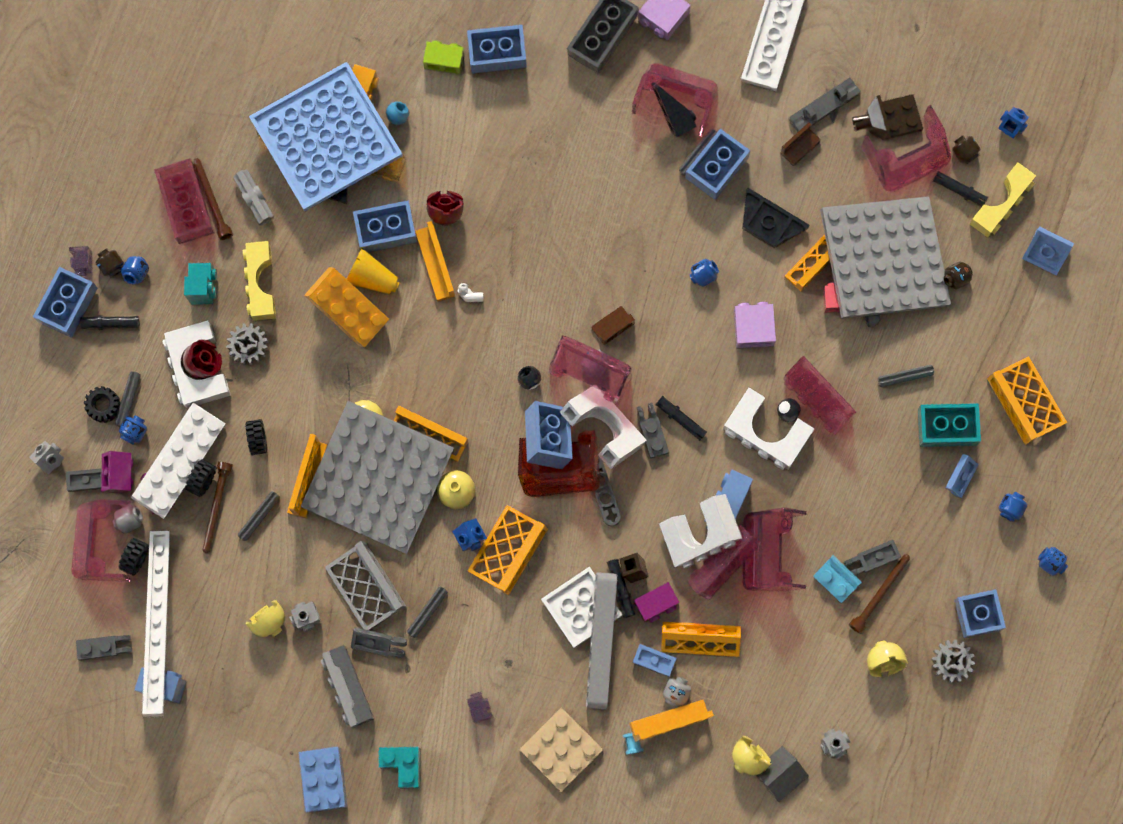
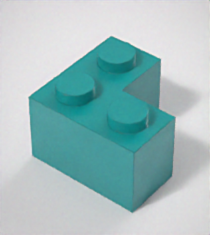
(199, 283)
(407, 761)

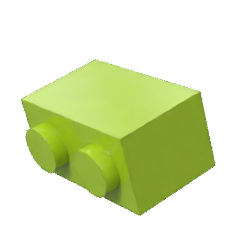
(443, 57)

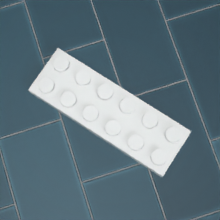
(771, 43)
(177, 459)

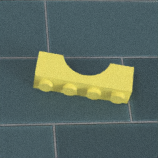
(989, 217)
(258, 258)

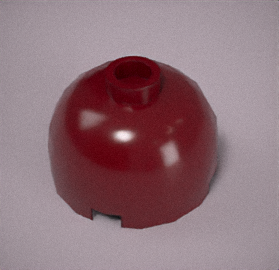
(445, 208)
(202, 359)

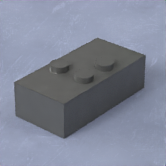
(602, 33)

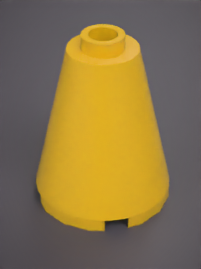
(371, 274)

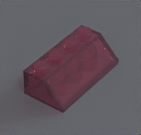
(819, 396)
(722, 566)

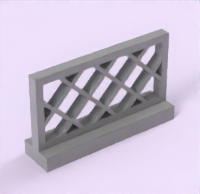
(378, 575)

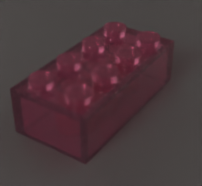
(184, 201)

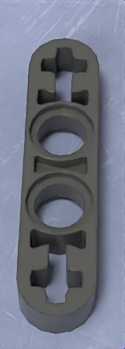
(606, 489)

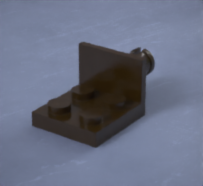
(890, 117)

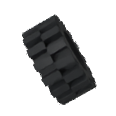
(91, 401)
(256, 437)
(200, 478)
(133, 556)

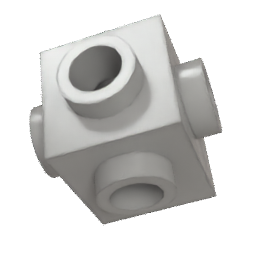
(47, 457)
(311, 619)
(828, 747)

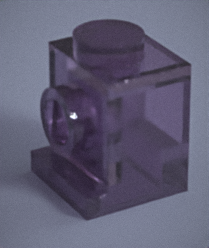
(81, 260)
(479, 707)

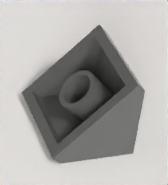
(783, 774)

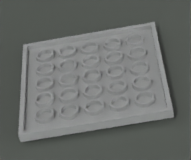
(885, 257)
(377, 477)

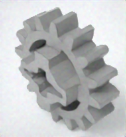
(246, 351)
(958, 666)

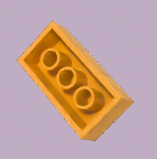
(346, 307)

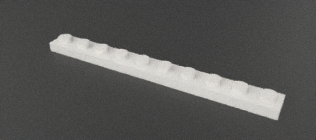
(156, 624)

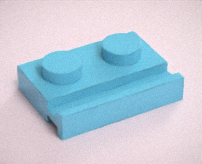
(837, 579)

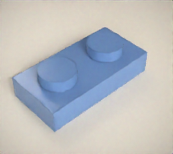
(962, 475)
(654, 660)

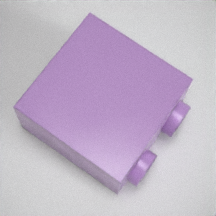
(663, 16)
(754, 325)

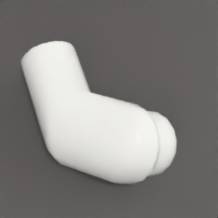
(467, 295)

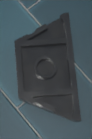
(769, 221)

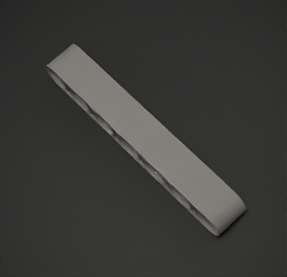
(601, 641)

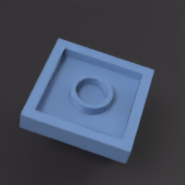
(1047, 250)

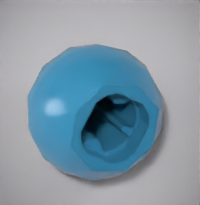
(397, 113)

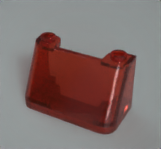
(577, 476)

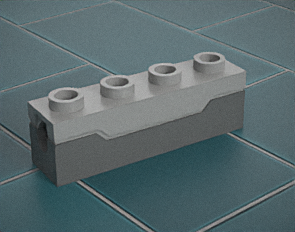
(348, 686)

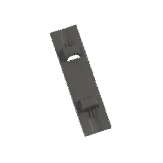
(825, 104)

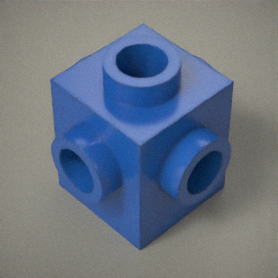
(1013, 122)
(469, 535)

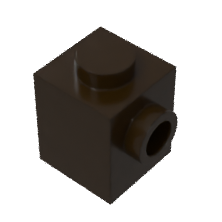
(633, 568)

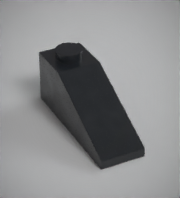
(677, 115)

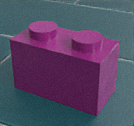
(116, 472)
(656, 603)

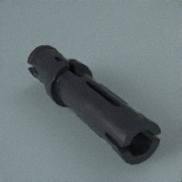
(961, 189)
(109, 322)
(675, 413)
(623, 595)

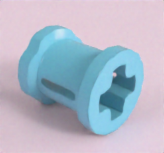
(632, 746)

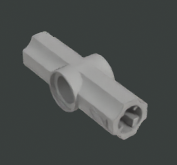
(253, 197)

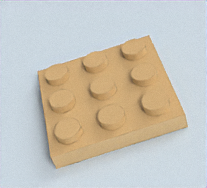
(561, 749)

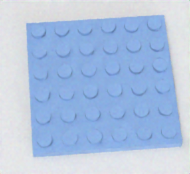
(325, 136)

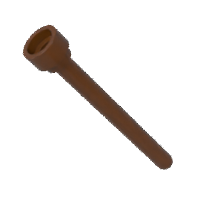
(224, 231)
(223, 471)
(858, 624)

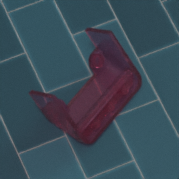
(703, 89)
(914, 165)
(591, 367)
(84, 563)
(763, 566)

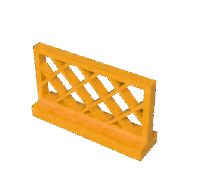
(1015, 410)
(310, 463)
(523, 554)

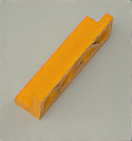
(435, 262)
(811, 272)
(434, 428)
(701, 635)
(670, 720)

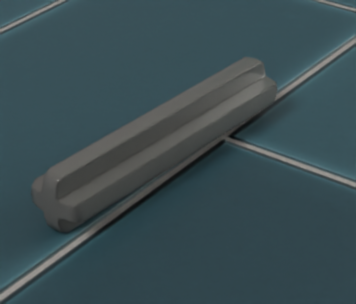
(697, 151)
(906, 375)
(128, 397)
(258, 516)
(427, 612)

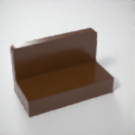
(800, 145)
(613, 325)

